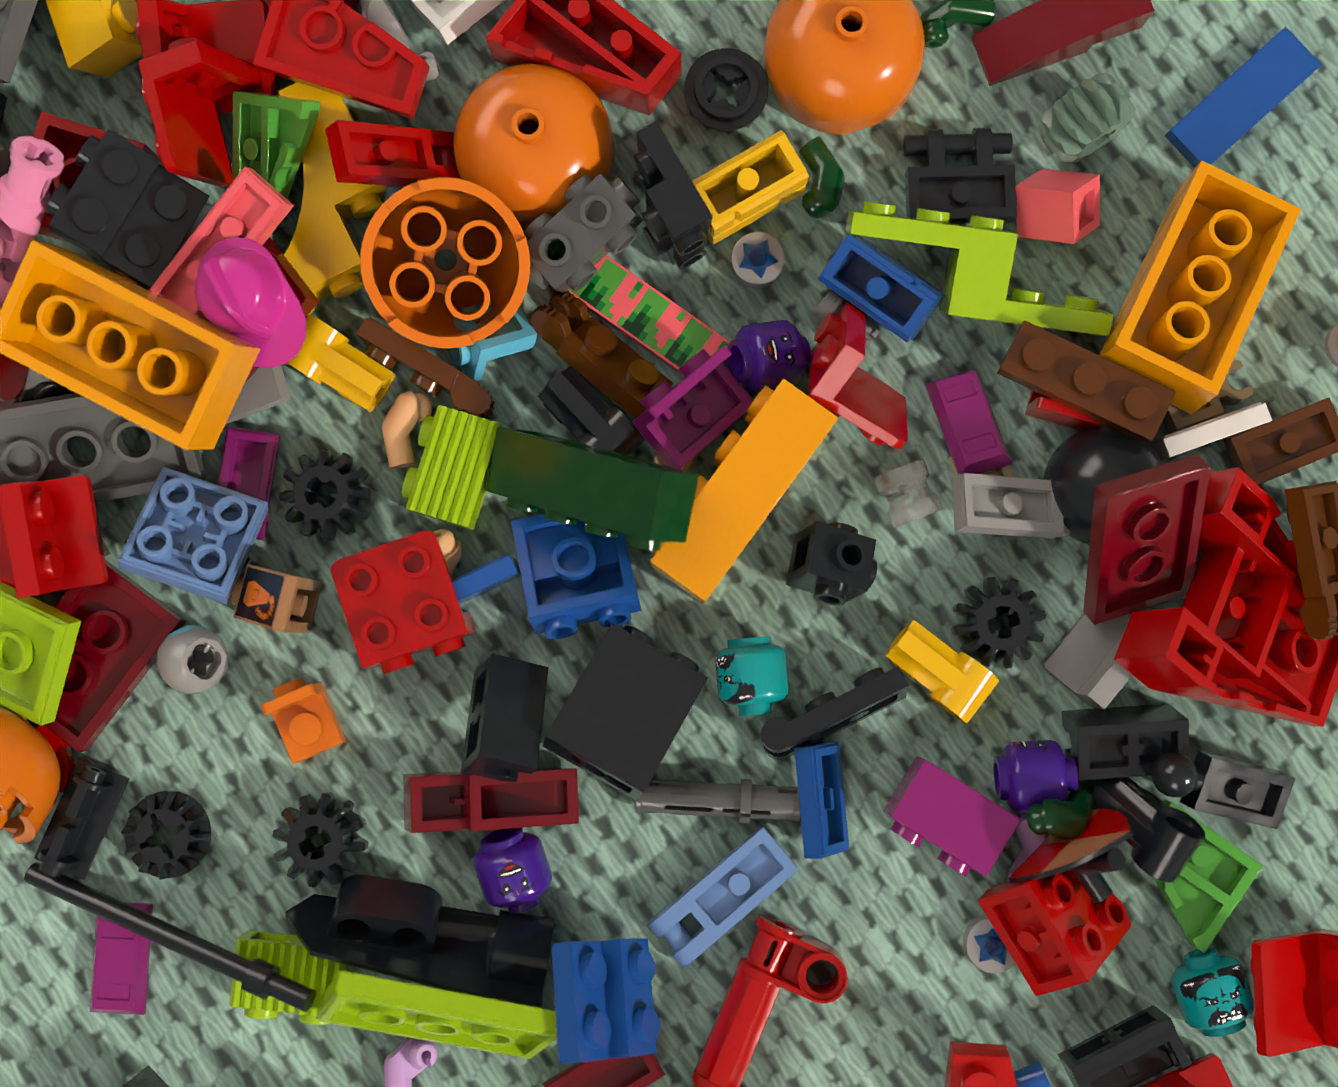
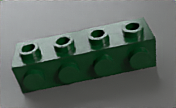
(592, 486)

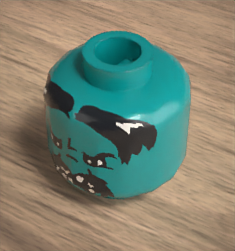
(752, 675)
(1213, 993)

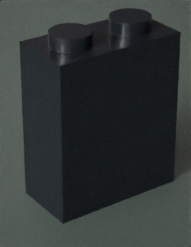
(625, 710)

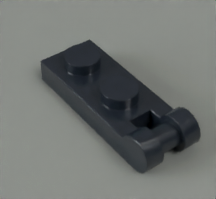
(831, 714)

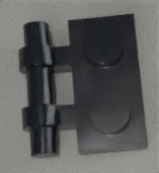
(961, 190)

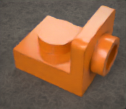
(304, 719)

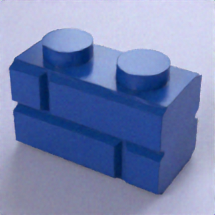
(881, 287)

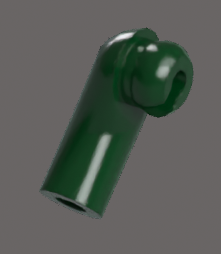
(950, 12)
(827, 179)
(1062, 818)

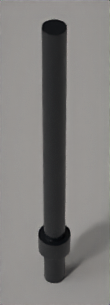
(256, 976)

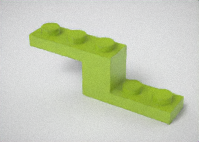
(979, 269)

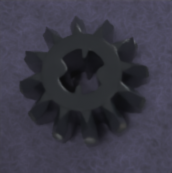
(306, 487)
(1012, 636)
(336, 854)

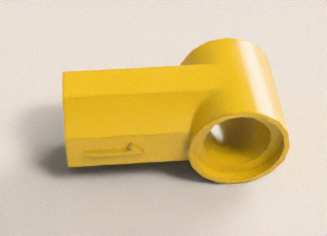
(344, 368)
(952, 679)

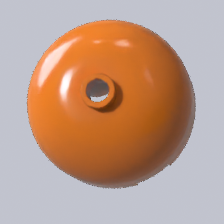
(842, 77)
(527, 164)
(419, 295)
(26, 775)

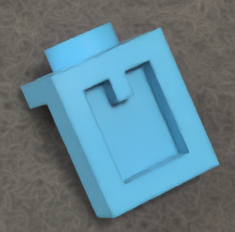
(509, 339)

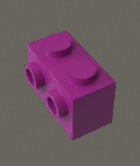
(950, 816)

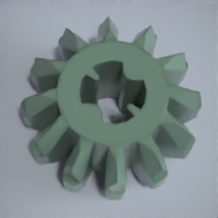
(1086, 118)

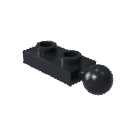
(1224, 786)

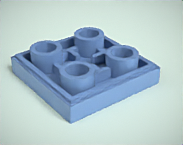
(193, 535)

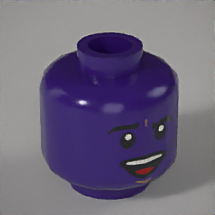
(767, 354)
(1033, 772)
(512, 869)

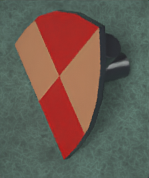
(1085, 855)

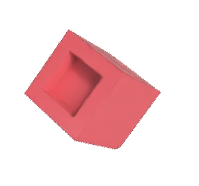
(1058, 205)

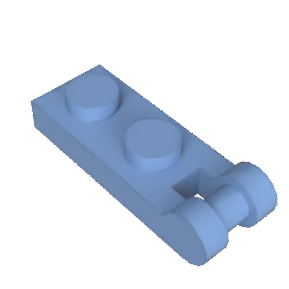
(724, 895)

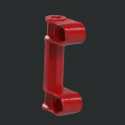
(754, 995)

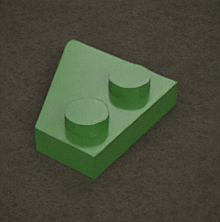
(271, 135)
(1208, 886)

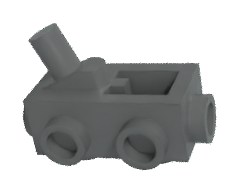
(592, 224)

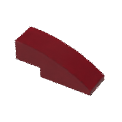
(1052, 33)
(479, 803)

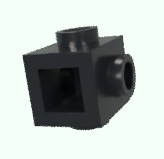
(832, 562)

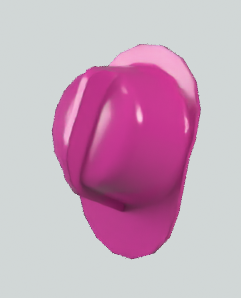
(250, 298)

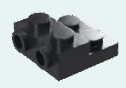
(125, 208)
(675, 211)

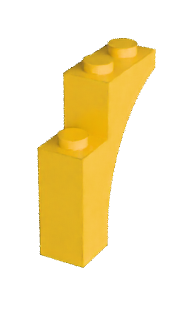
(323, 243)

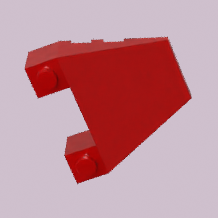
(1241, 619)

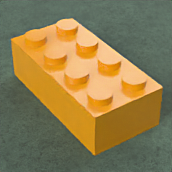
(1200, 284)
(123, 346)
(745, 487)

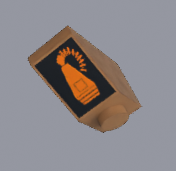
(276, 599)

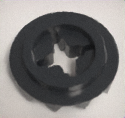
(731, 68)
(188, 846)

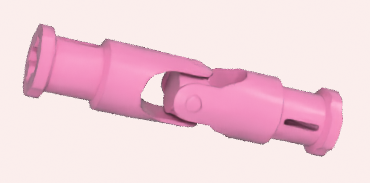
(24, 201)

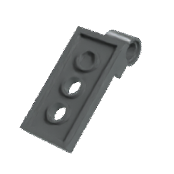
(36, 447)

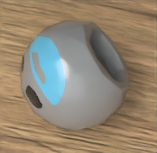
(177, 660)

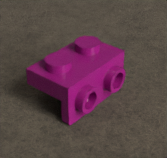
(694, 411)

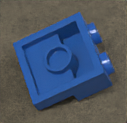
(573, 576)
(604, 999)

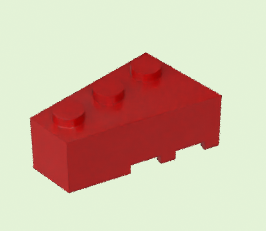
(593, 42)

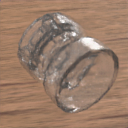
(908, 493)

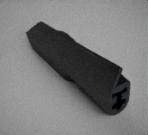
(410, 936)

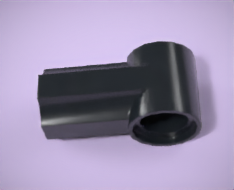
(588, 415)
(1161, 834)

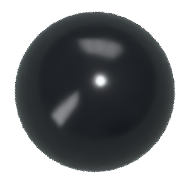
(1089, 460)

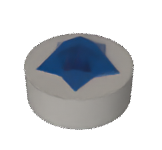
(757, 260)
(985, 947)

